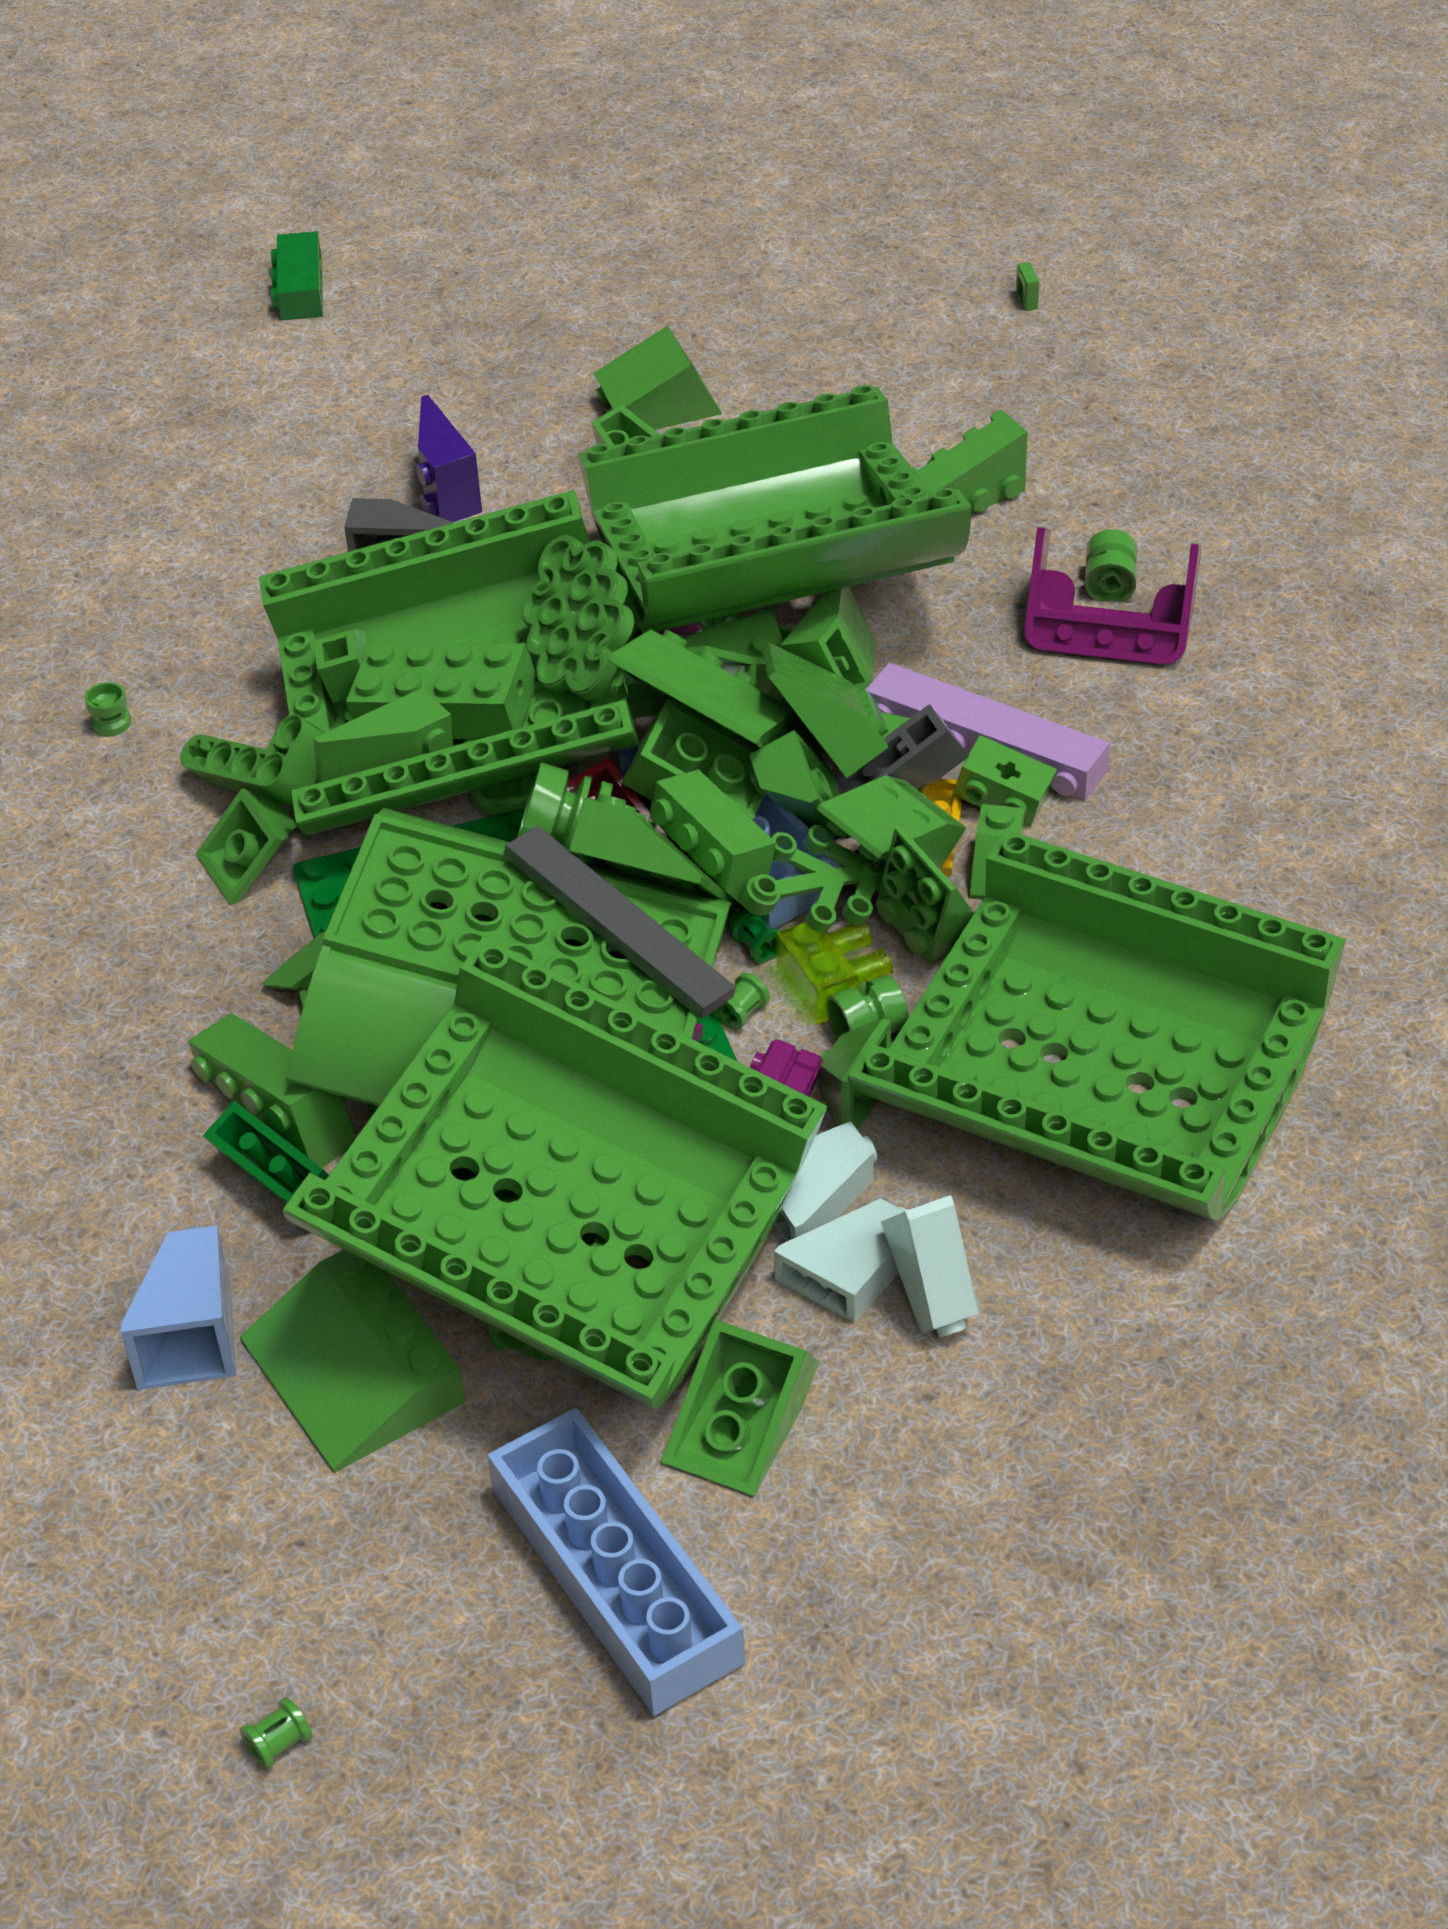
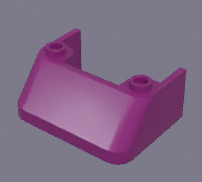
(1061, 626)

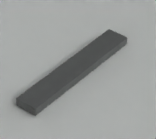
(620, 922)

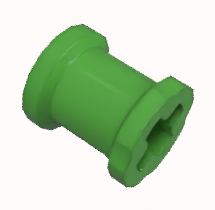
(748, 995)
(276, 1732)

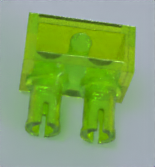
(817, 966)

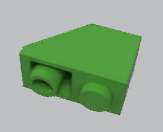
(339, 661)

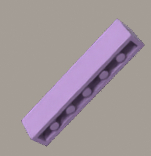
(1077, 756)

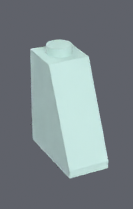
(829, 1180)
(842, 1261)
(933, 1265)

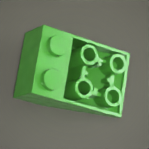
(836, 638)
(885, 803)
(920, 900)

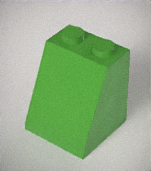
(656, 383)

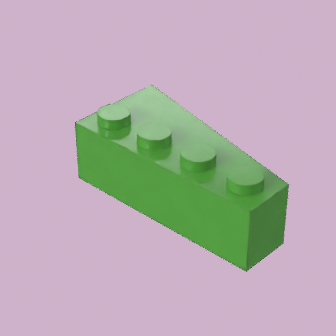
(254, 1071)

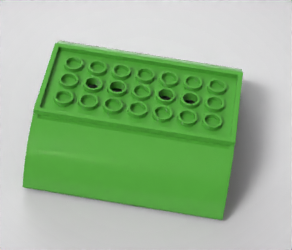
(766, 509)
(434, 588)
(396, 961)
(1157, 995)
(597, 1132)

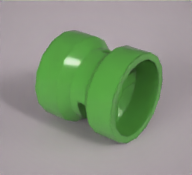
(108, 709)

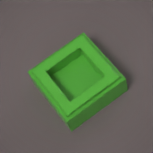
(1027, 286)

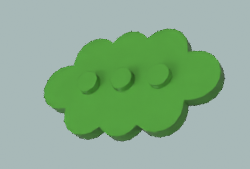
(577, 616)

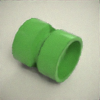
(1111, 566)
(874, 1000)

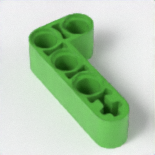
(270, 772)

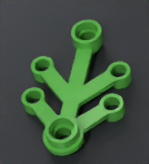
(764, 891)

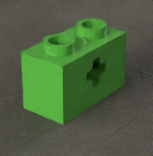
(1004, 778)

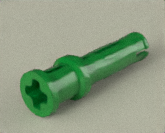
(753, 932)

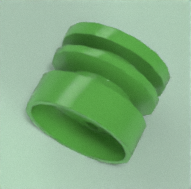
(554, 807)

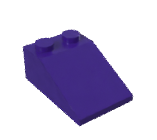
(446, 467)

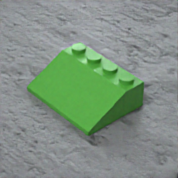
(705, 688)
(831, 708)
(627, 842)
(353, 1359)

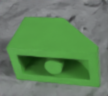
(991, 824)

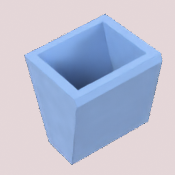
(182, 1314)

